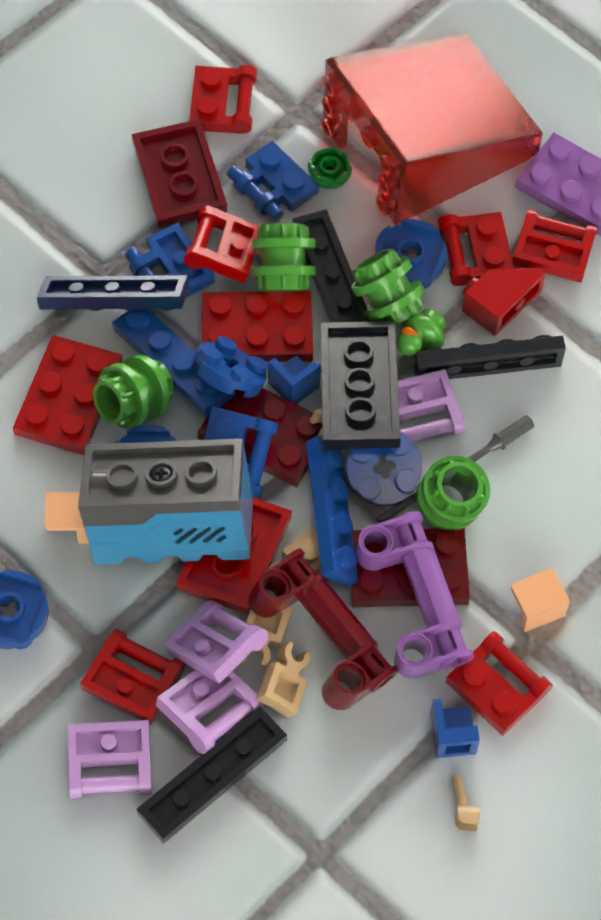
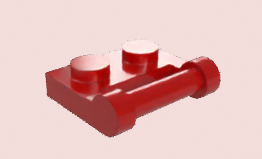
(211, 98)
(486, 240)
(234, 249)
(552, 253)
(126, 686)
(489, 692)

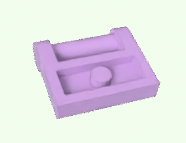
(426, 396)
(209, 650)
(198, 696)
(109, 746)

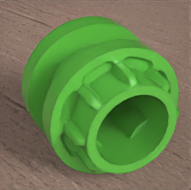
(283, 257)
(387, 287)
(133, 391)
(467, 479)

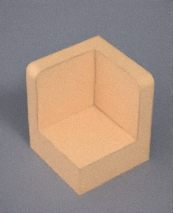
(63, 514)
(540, 599)

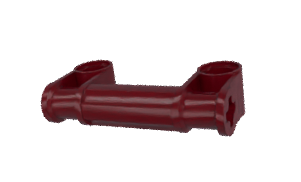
(364, 666)

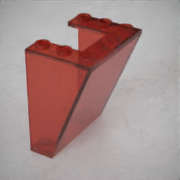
(430, 116)

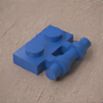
(280, 175)
(168, 251)

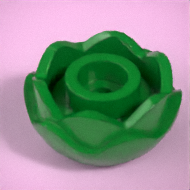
(329, 159)

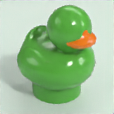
(421, 332)

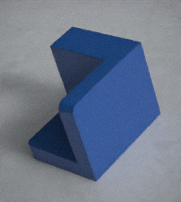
(294, 378)
(453, 731)

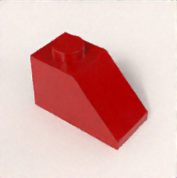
(501, 295)

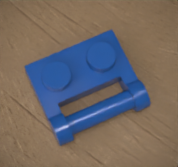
(234, 425)

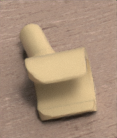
(466, 816)

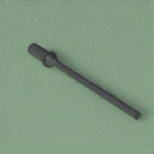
(498, 441)

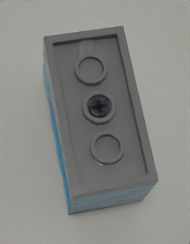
(166, 500)

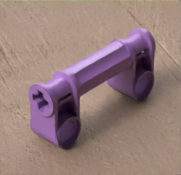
(442, 640)

